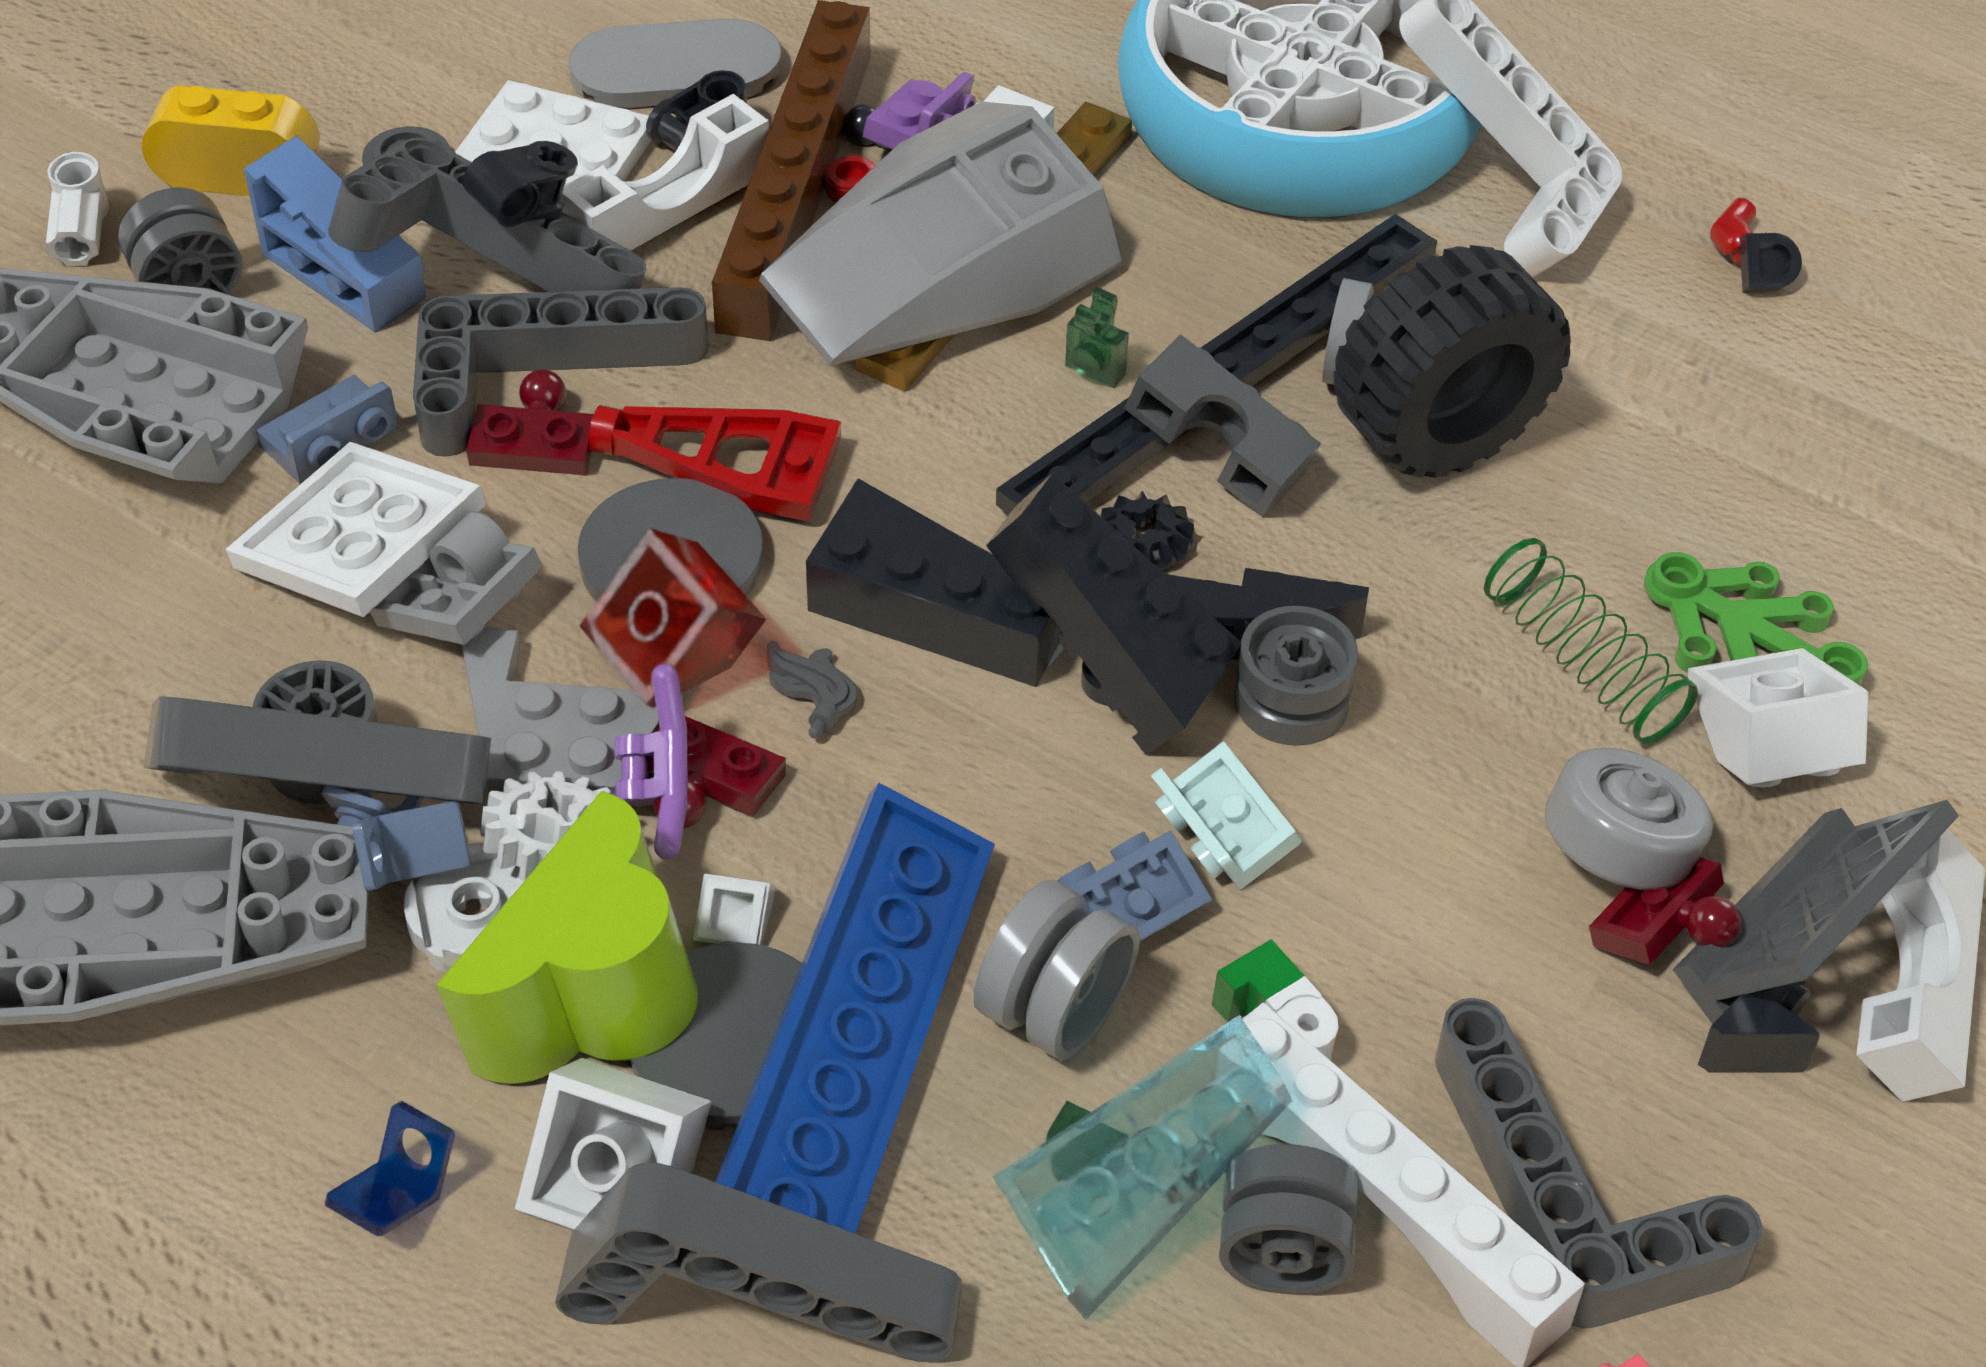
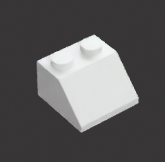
(1781, 716)
(598, 1127)

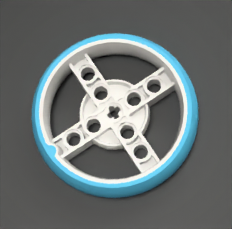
(1292, 81)

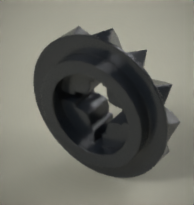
(1164, 544)

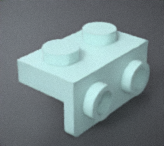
(1229, 814)

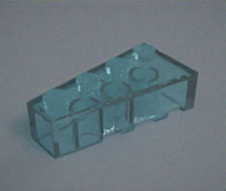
(1141, 1161)

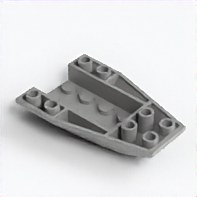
(948, 237)
(146, 369)
(163, 901)

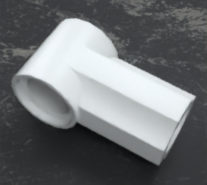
(75, 208)

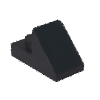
(1762, 1034)

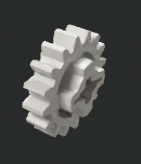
(532, 818)

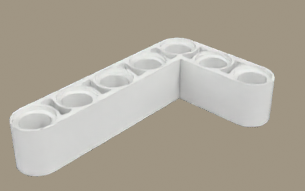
(1526, 119)

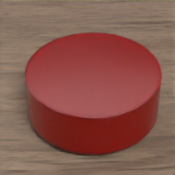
(844, 174)

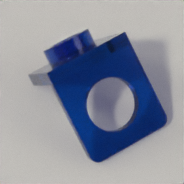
(396, 1185)

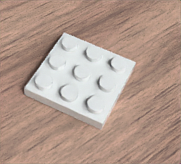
(589, 129)
(355, 528)

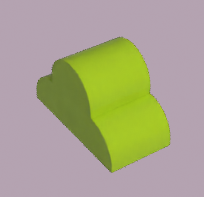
(575, 959)

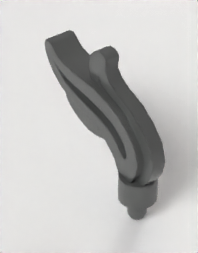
(813, 680)

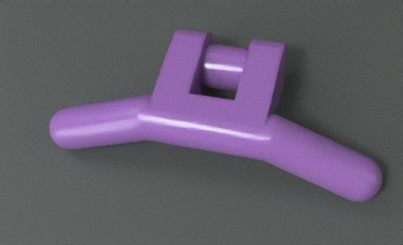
(670, 764)

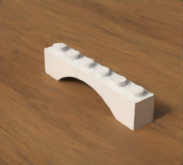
(1486, 1261)

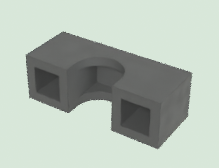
(1192, 390)

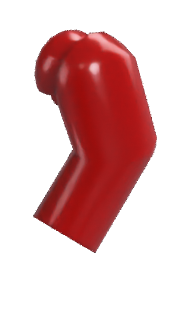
(1731, 226)

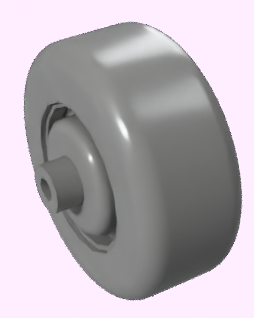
(1628, 819)

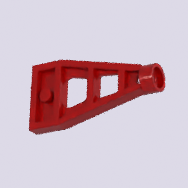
(790, 474)

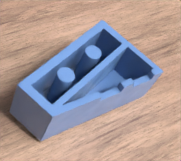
(292, 212)

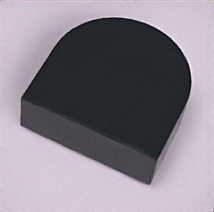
(1768, 262)

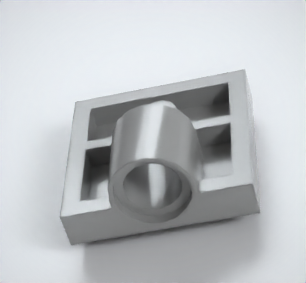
(460, 584)

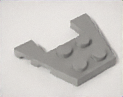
(546, 724)

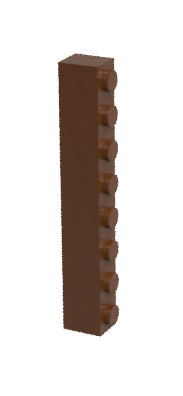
(791, 166)

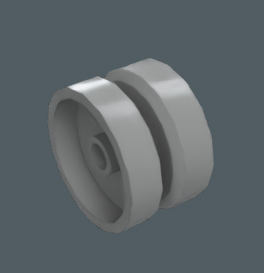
(1056, 969)

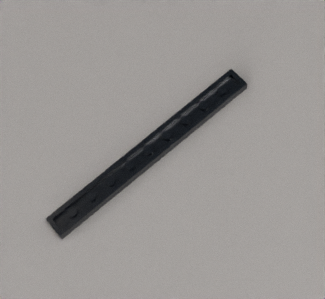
(1248, 350)

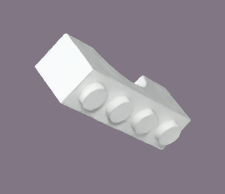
(707, 167)
(1922, 1029)

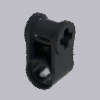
(710, 89)
(521, 181)

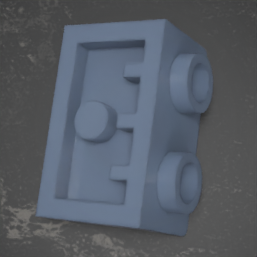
(326, 423)
(1145, 885)

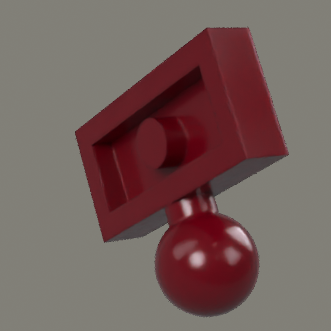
(535, 435)
(725, 771)
(1646, 922)

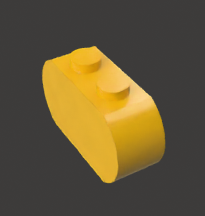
(210, 135)

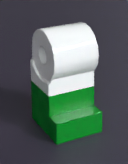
(1274, 979)

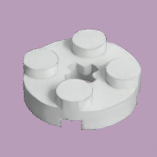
(438, 898)

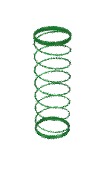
(1526, 583)

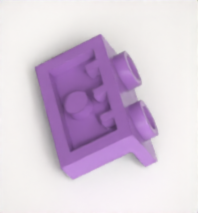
(917, 108)

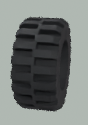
(1451, 361)

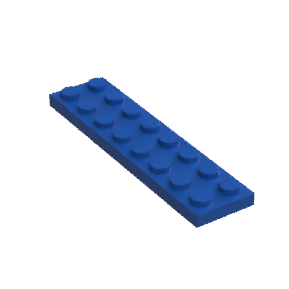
(858, 1013)

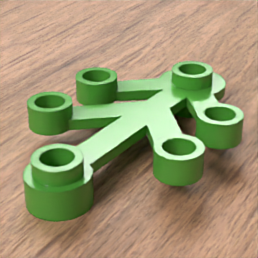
(1685, 587)

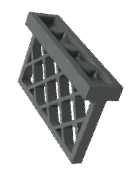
(1810, 903)

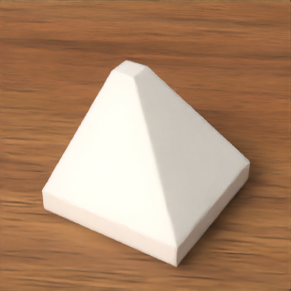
(733, 910)

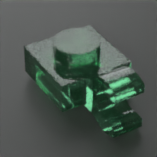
(1094, 343)

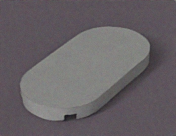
(657, 61)

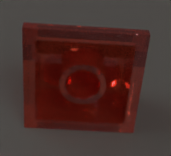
(672, 610)

